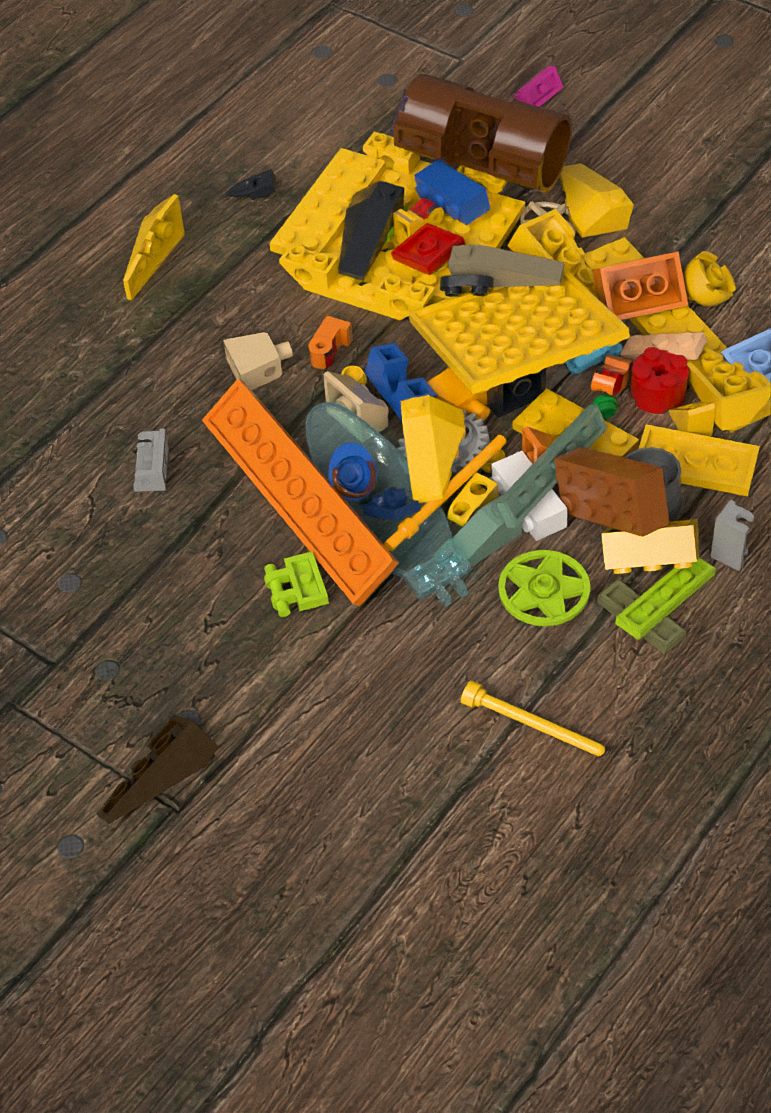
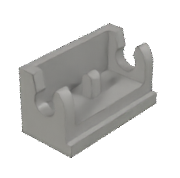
(151, 461)
(731, 536)

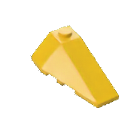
(553, 239)

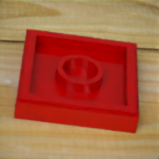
(427, 248)

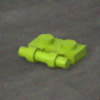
(305, 581)

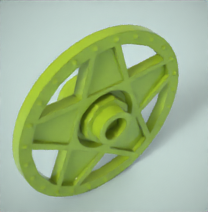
(544, 587)

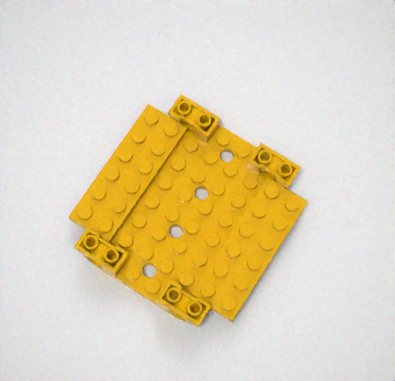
(314, 230)

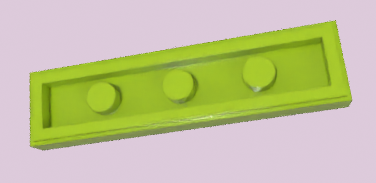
(663, 598)

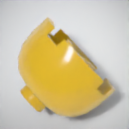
(707, 281)

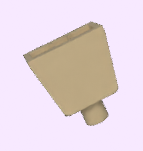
(256, 358)

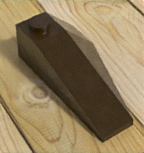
(174, 755)

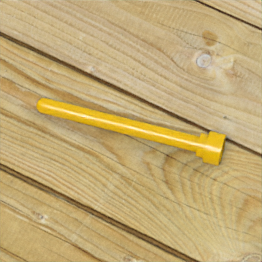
(475, 695)

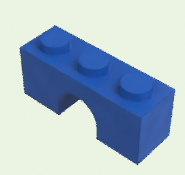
(387, 373)

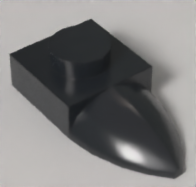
(255, 186)

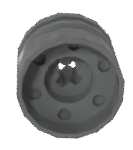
(671, 474)

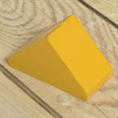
(694, 418)

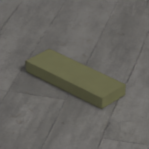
(664, 634)

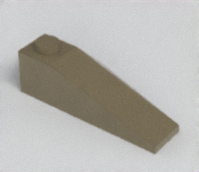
(505, 266)

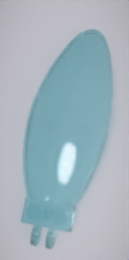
(427, 558)

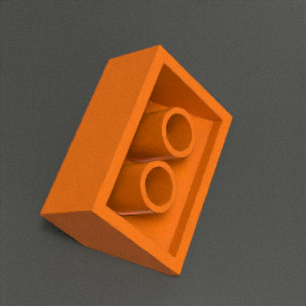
(641, 286)

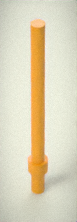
(410, 526)

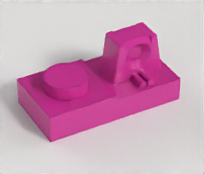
(541, 87)

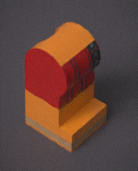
(327, 341)
(612, 376)

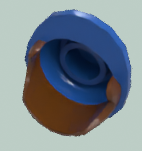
(352, 471)

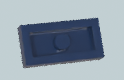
(391, 504)

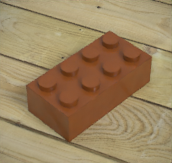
(612, 491)

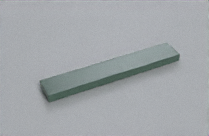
(542, 473)

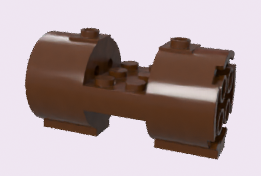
(484, 132)

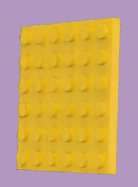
(516, 330)

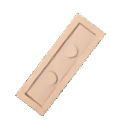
(683, 344)

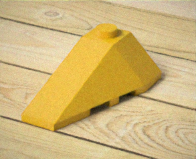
(594, 201)
(156, 239)
(733, 390)
(432, 443)

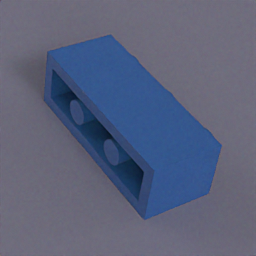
(452, 191)

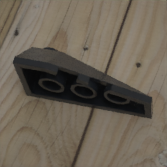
(367, 226)

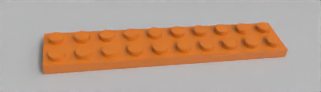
(300, 493)

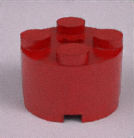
(659, 380)

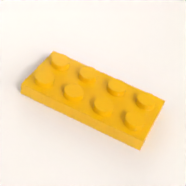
(555, 413)
(706, 460)

